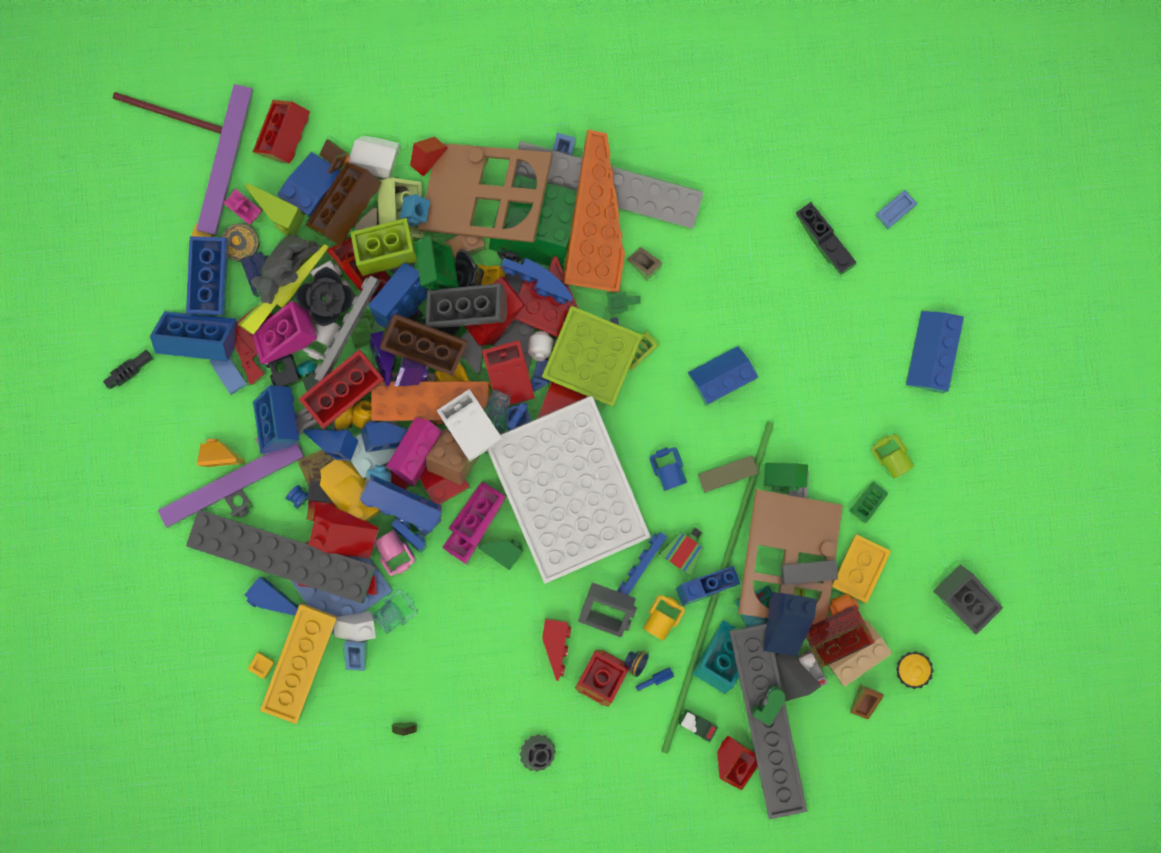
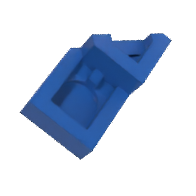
(537, 380)

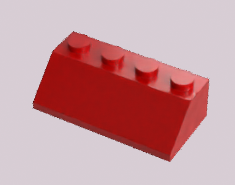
(341, 389)

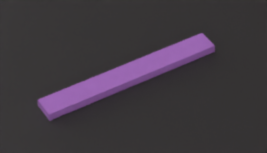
(224, 159)
(229, 484)

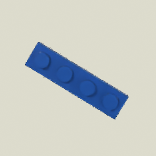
(645, 557)

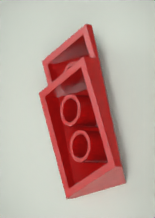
(345, 258)

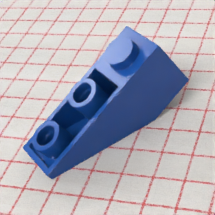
(337, 444)
(707, 585)

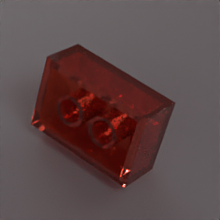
(839, 636)

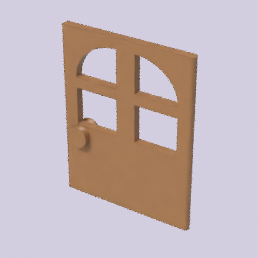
(457, 187)
(795, 527)

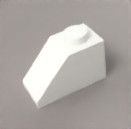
(355, 627)

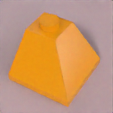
(217, 454)

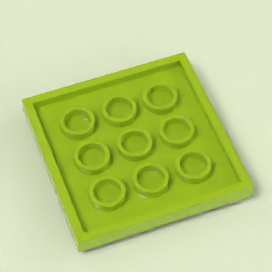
(592, 356)

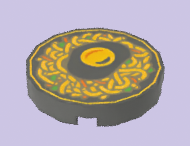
(242, 241)

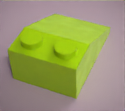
(283, 214)

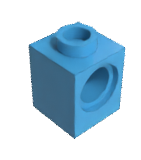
(415, 209)

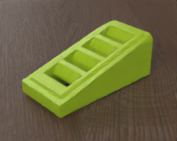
(652, 340)

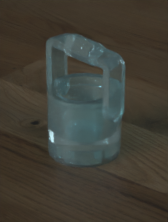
(390, 616)

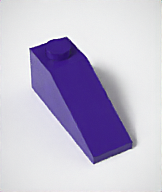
(384, 360)
(410, 373)

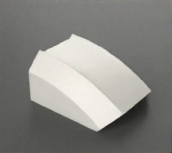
(375, 155)

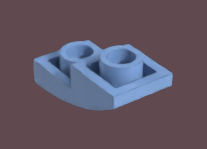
(229, 375)

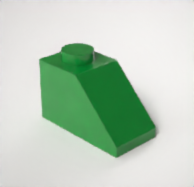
(503, 552)

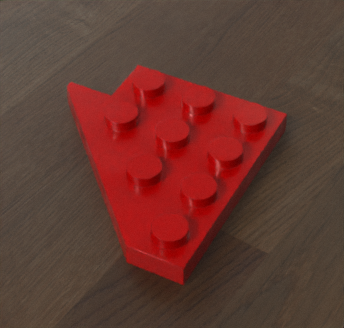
(541, 311)

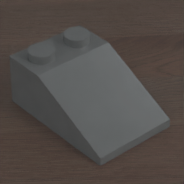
(968, 599)

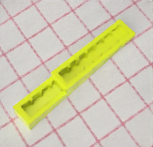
(259, 314)

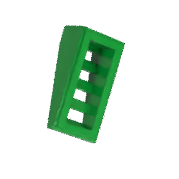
(861, 516)

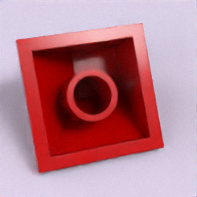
(735, 763)

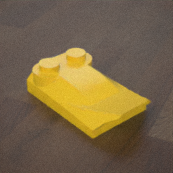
(343, 487)

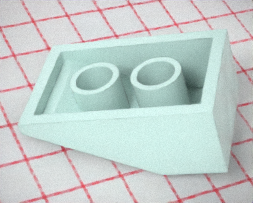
(367, 460)

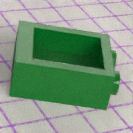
(435, 264)

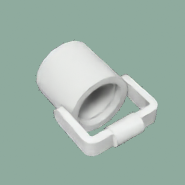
(325, 336)

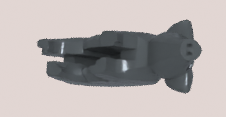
(282, 266)

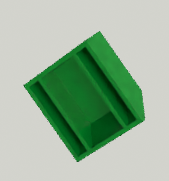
(553, 226)

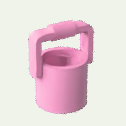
(391, 546)

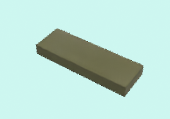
(728, 473)

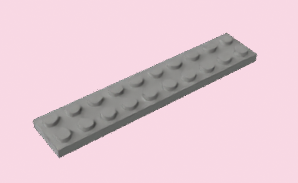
(633, 190)

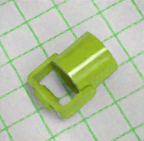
(898, 460)

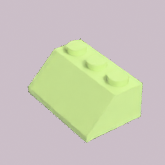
(391, 204)

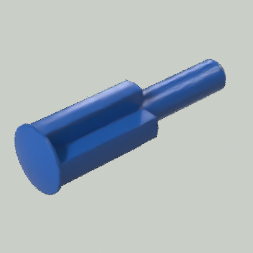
(658, 678)

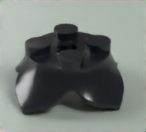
(467, 271)
(325, 282)

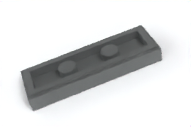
(808, 572)

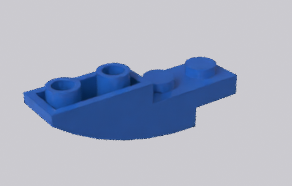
(545, 282)

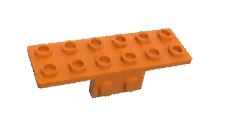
(420, 400)

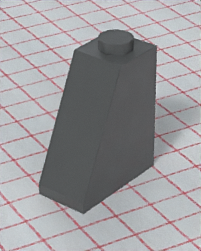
(794, 677)

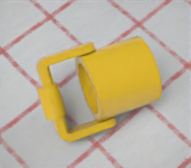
(658, 622)

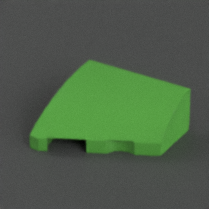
(365, 326)

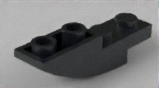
(825, 239)

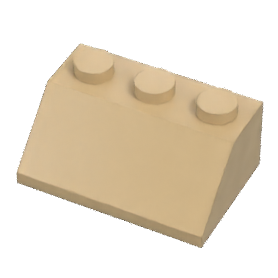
(858, 663)

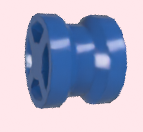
(297, 496)

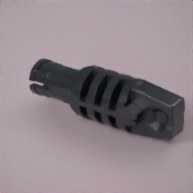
(127, 370)

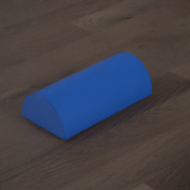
(207, 275)

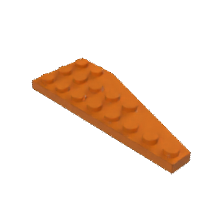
(595, 239)

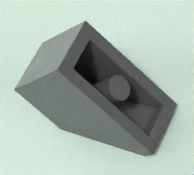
(473, 353)

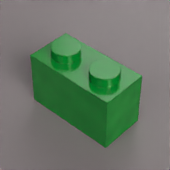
(786, 475)

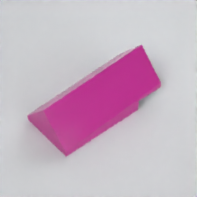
(473, 522)

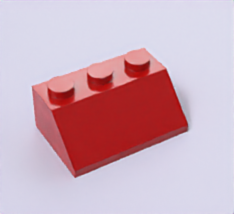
(281, 131)

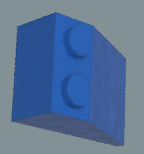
(308, 184)

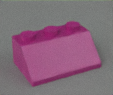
(410, 456)

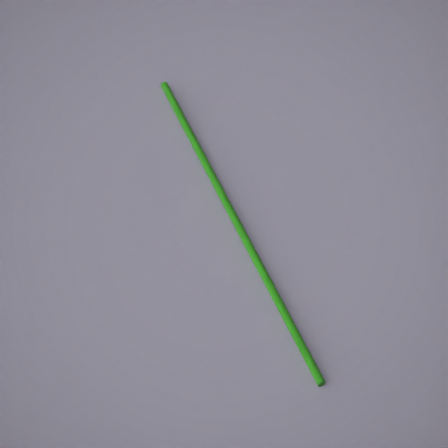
(713, 600)

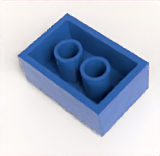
(399, 296)

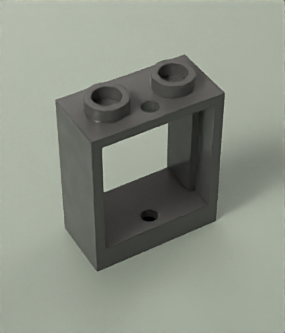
(612, 599)

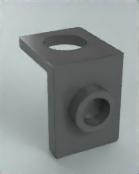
(242, 510)

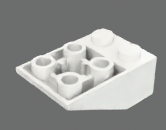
(469, 425)

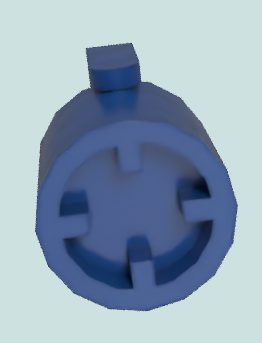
(517, 416)
(672, 474)

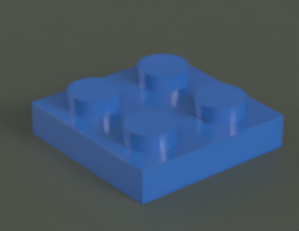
(415, 540)

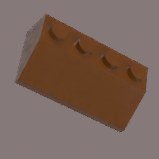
(343, 203)
(422, 344)

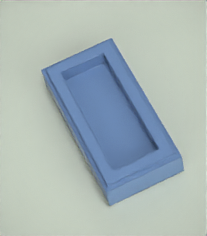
(896, 209)

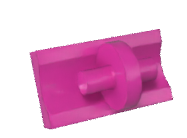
(243, 207)

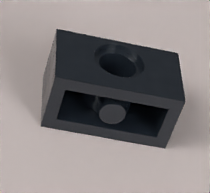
(288, 376)

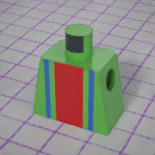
(683, 550)

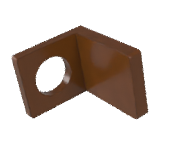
(334, 155)

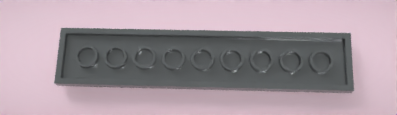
(280, 556)
(771, 743)

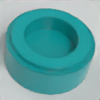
(306, 367)

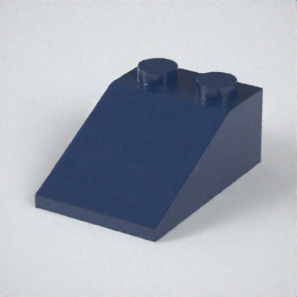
(788, 623)

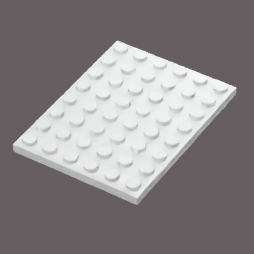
(568, 489)

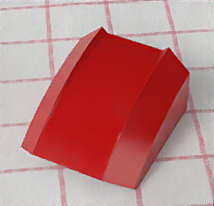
(602, 677)

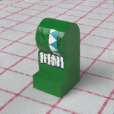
(770, 705)

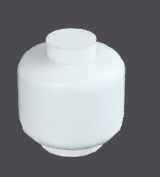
(540, 346)

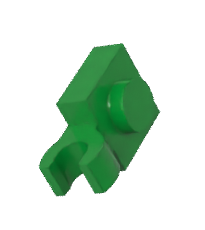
(618, 302)

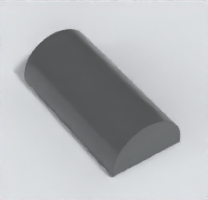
(466, 306)

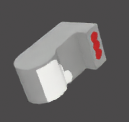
(810, 663)

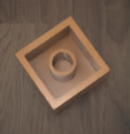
(448, 459)

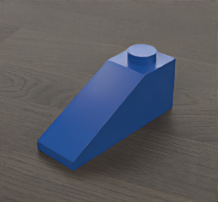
(381, 436)
(269, 597)

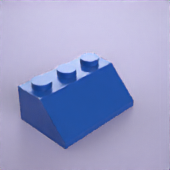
(722, 375)
(275, 419)

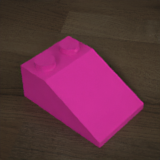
(284, 333)

